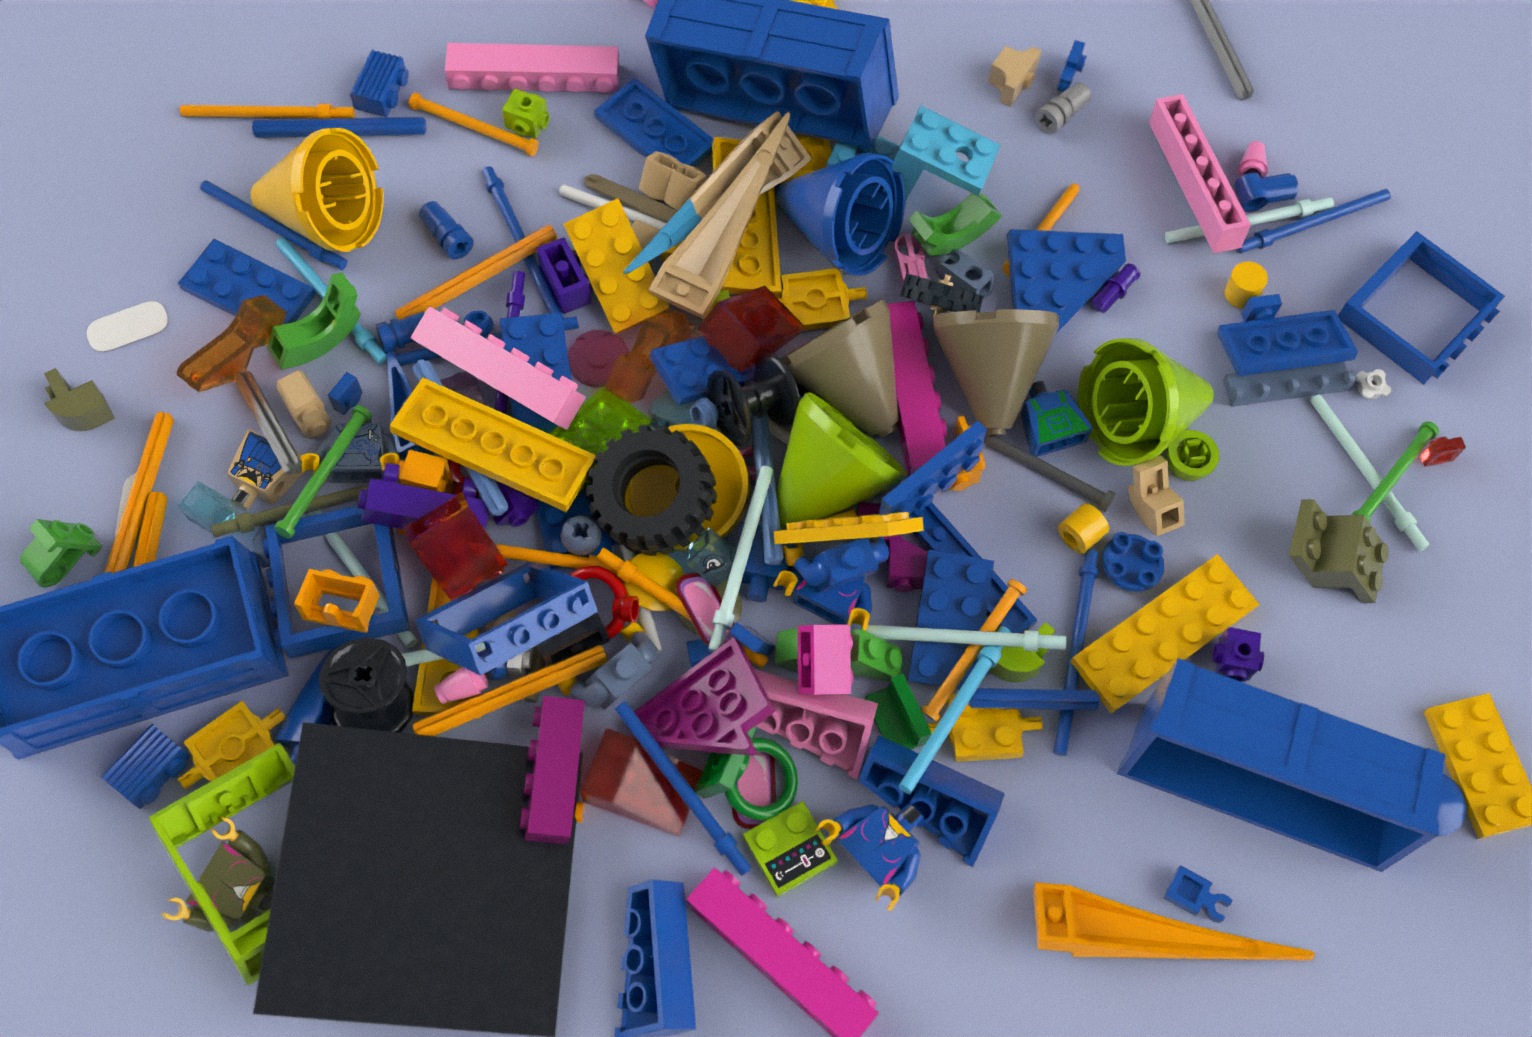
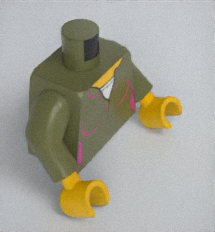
(234, 882)

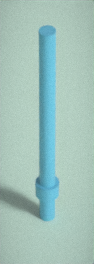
(363, 337)
(987, 659)

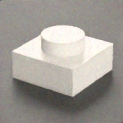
(518, 664)

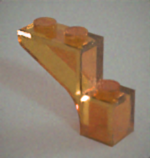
(232, 349)
(635, 369)

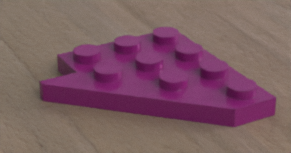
(710, 705)

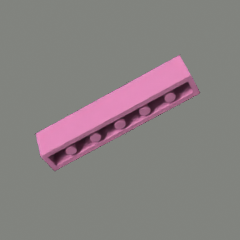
(532, 67)
(1199, 174)
(499, 368)

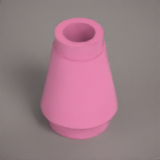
(1254, 160)
(460, 685)

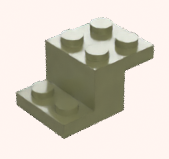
(1338, 551)

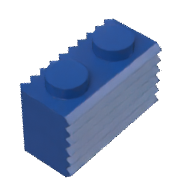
(379, 83)
(146, 767)

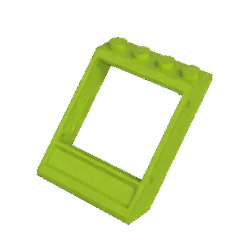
(201, 812)

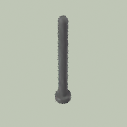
(1052, 472)

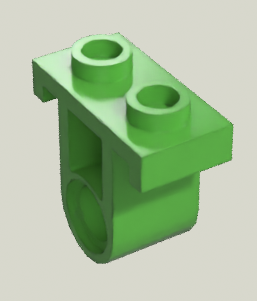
(56, 550)

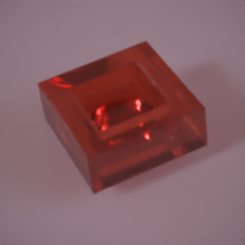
(1442, 451)

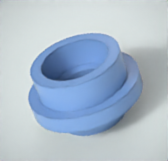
(704, 413)

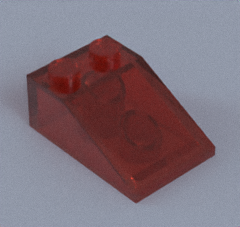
(749, 327)
(632, 785)

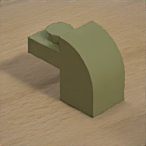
(78, 408)

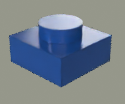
(1261, 307)
(345, 393)

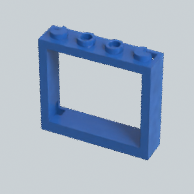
(1449, 273)
(565, 604)
(330, 636)

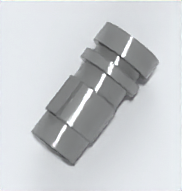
(1059, 110)

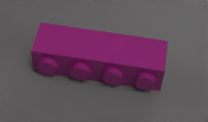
(554, 770)

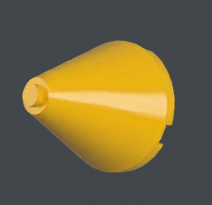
(325, 191)

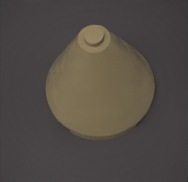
(996, 358)
(853, 369)

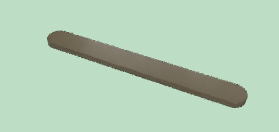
(629, 198)

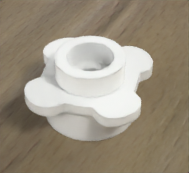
(1370, 390)

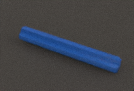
(1034, 699)

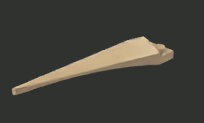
(701, 263)

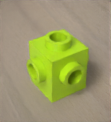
(525, 113)

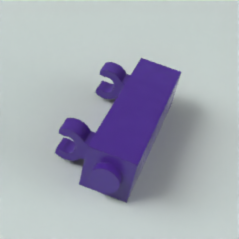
(400, 505)

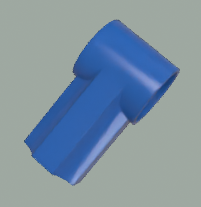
(1258, 192)

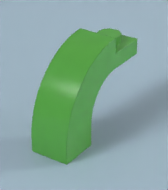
(957, 227)
(319, 331)

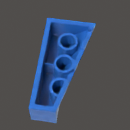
(952, 804)
(657, 963)

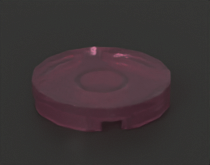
(595, 356)

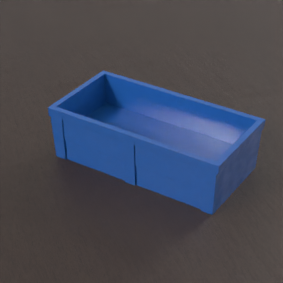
(780, 56)
(134, 646)
(1286, 767)

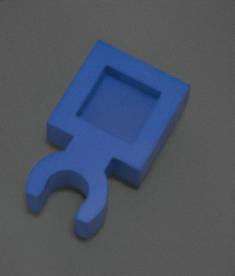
(1074, 63)
(1192, 893)

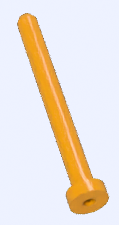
(1054, 214)

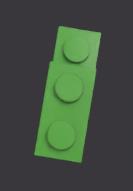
(868, 657)

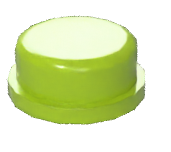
(1192, 455)

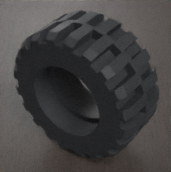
(623, 462)

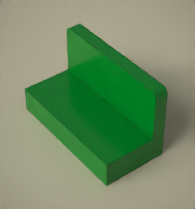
(899, 714)

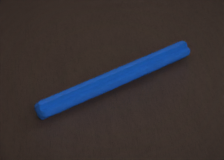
(358, 126)

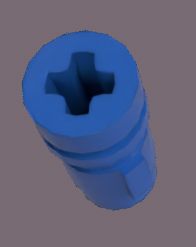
(450, 235)
(397, 332)

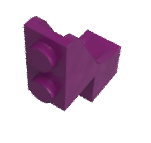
(905, 560)

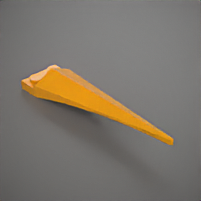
(1099, 927)

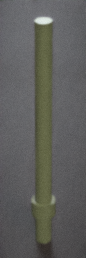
(247, 522)

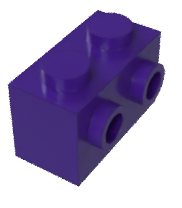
(564, 275)

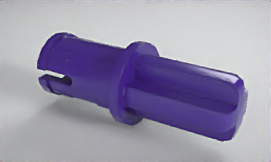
(1116, 288)

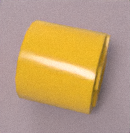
(1245, 281)
(1083, 528)

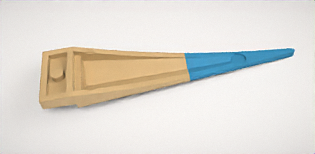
(787, 161)

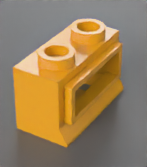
(332, 583)

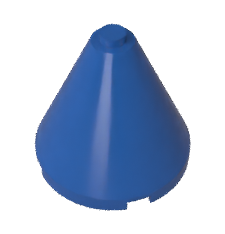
(848, 210)

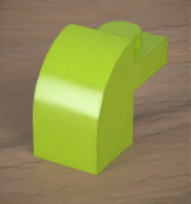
(1021, 665)

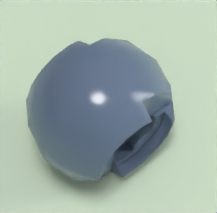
(583, 525)

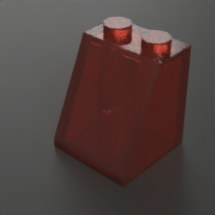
(456, 547)

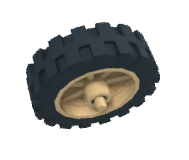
(940, 294)

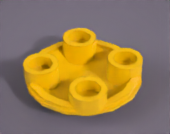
(660, 569)

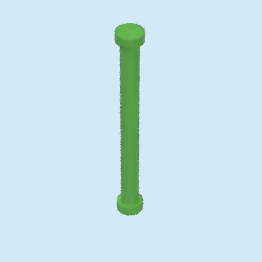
(1427, 432)
(286, 527)

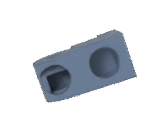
(966, 273)

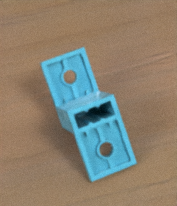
(933, 146)

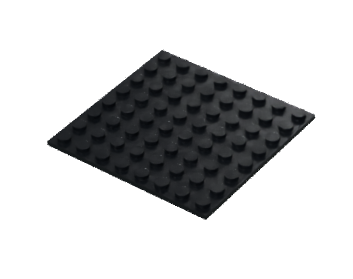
(415, 888)

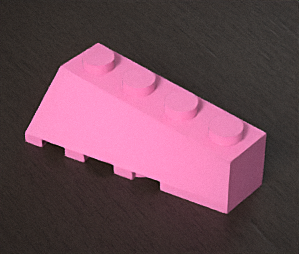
(824, 724)

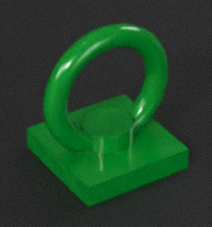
(725, 770)

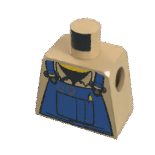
(258, 472)

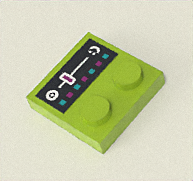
(789, 849)

